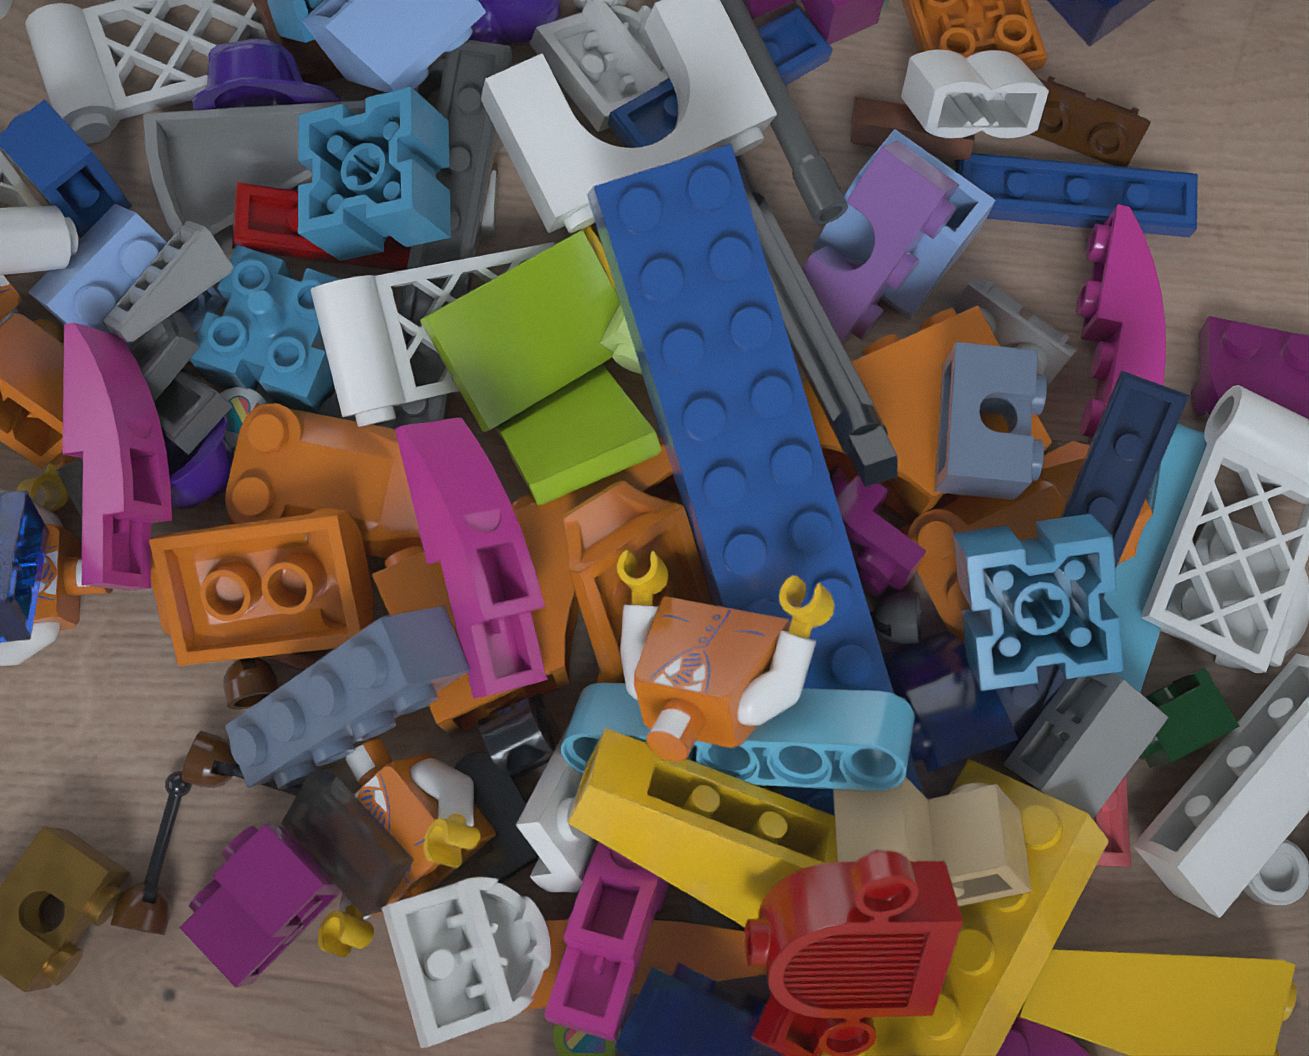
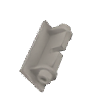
(1014, 331)

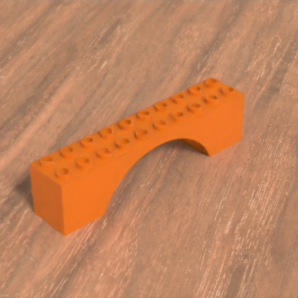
(906, 391)

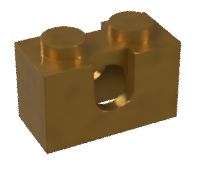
(76, 874)

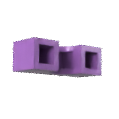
(903, 203)

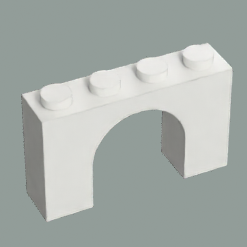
(561, 161)

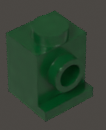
(1195, 718)

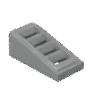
(176, 276)

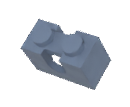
(969, 454)

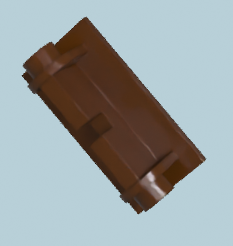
(1090, 125)

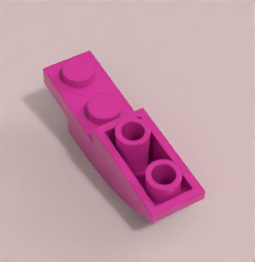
(1121, 310)
(124, 457)
(481, 549)
(605, 944)

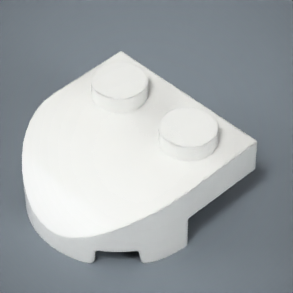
(601, 57)
(1228, 591)
(561, 847)
(467, 956)

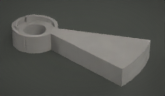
(204, 154)

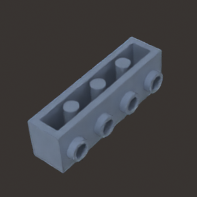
(347, 697)

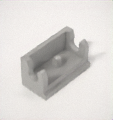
(1086, 740)

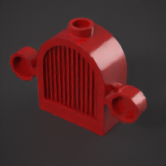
(857, 943)

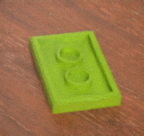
(526, 330)
(578, 436)

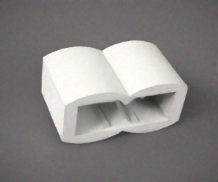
(973, 94)

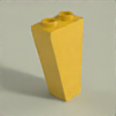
(698, 825)
(1164, 1001)

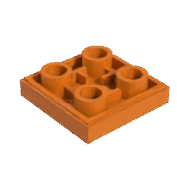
(977, 27)

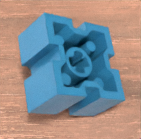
(374, 175)
(267, 333)
(1038, 601)

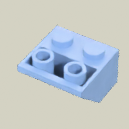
(390, 40)
(855, 237)
(105, 268)

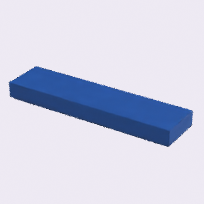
(792, 44)
(1083, 193)

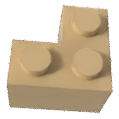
(970, 830)

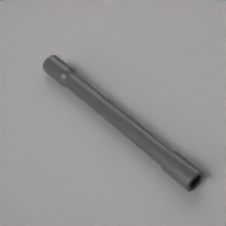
(809, 169)

